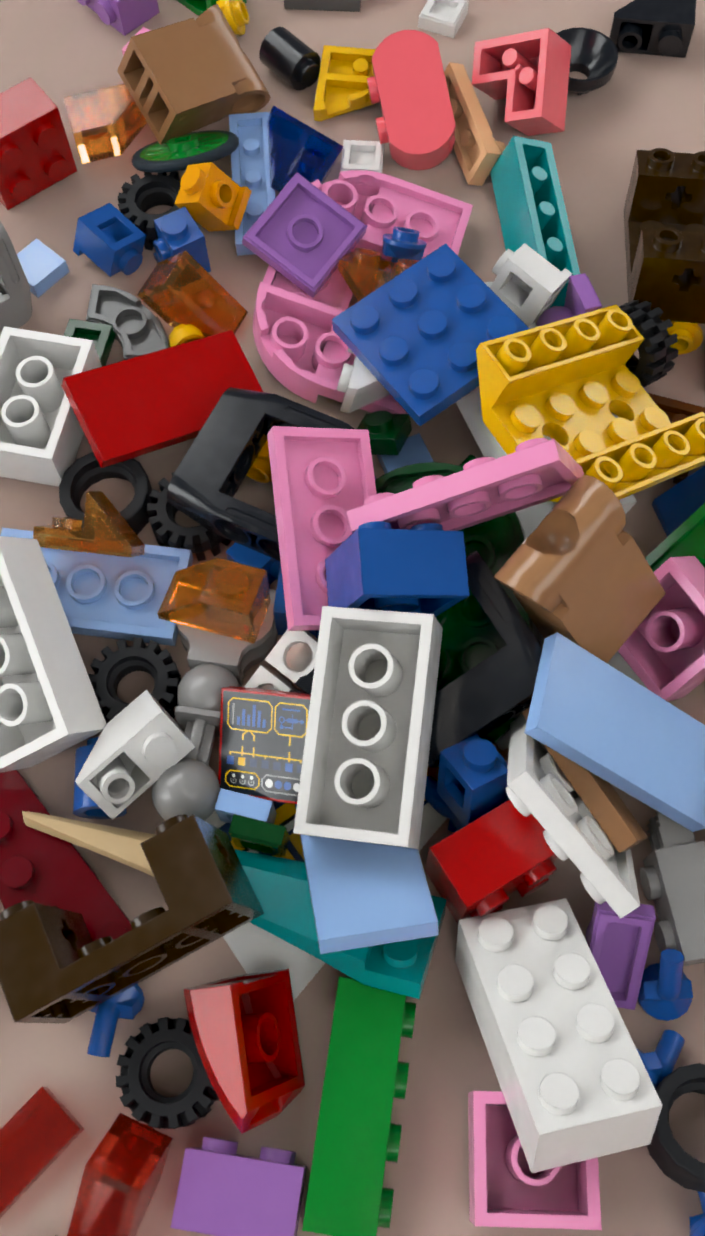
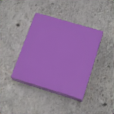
(304, 234)

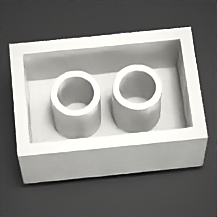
(36, 418)

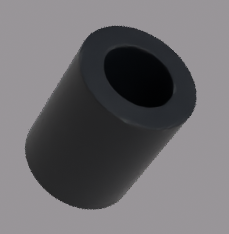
(290, 58)

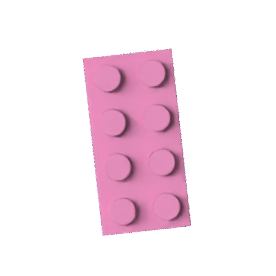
(314, 484)
(479, 492)

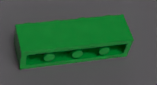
(356, 1112)

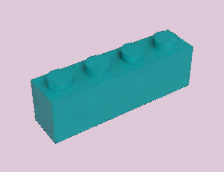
(533, 204)

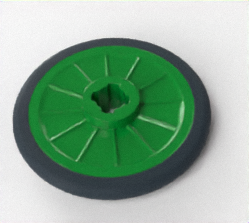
(185, 150)

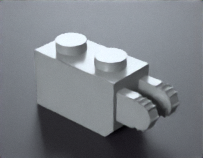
(677, 885)

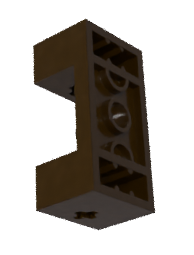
(667, 233)
(58, 972)

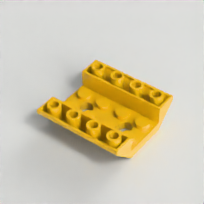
(566, 386)

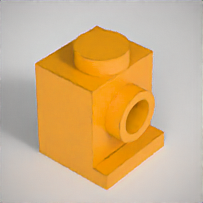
(212, 197)

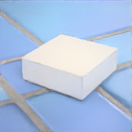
(443, 16)
(362, 155)

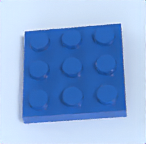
(425, 331)

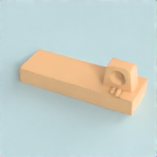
(474, 141)

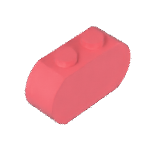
(412, 100)

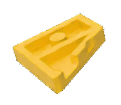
(342, 81)

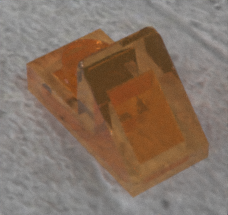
(103, 531)

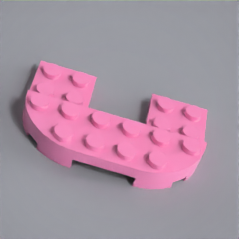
(297, 330)

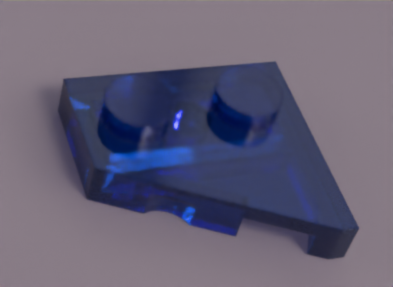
(298, 149)

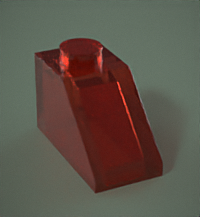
(120, 1180)

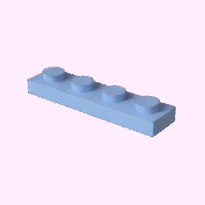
(251, 169)

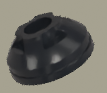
(591, 55)

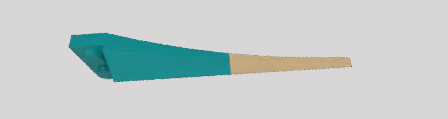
(284, 898)

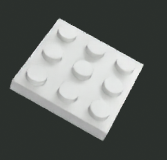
(570, 830)

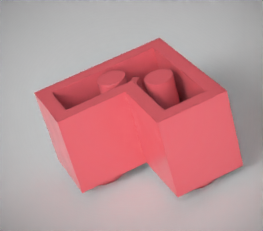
(531, 76)

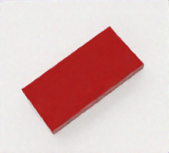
(156, 396)

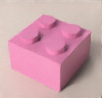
(670, 641)
(505, 1189)

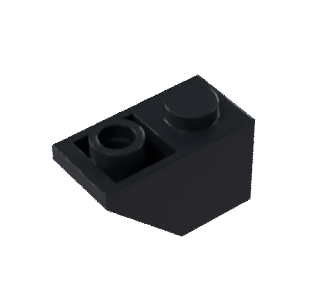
(654, 27)

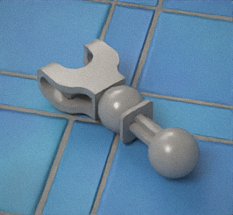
(214, 663)

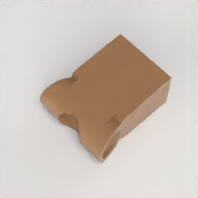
(190, 75)
(584, 572)

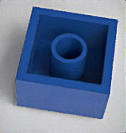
(398, 569)

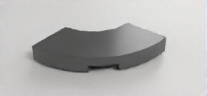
(132, 322)

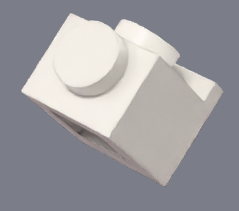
(527, 282)

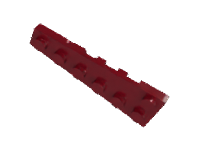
(49, 868)

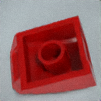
(248, 1043)

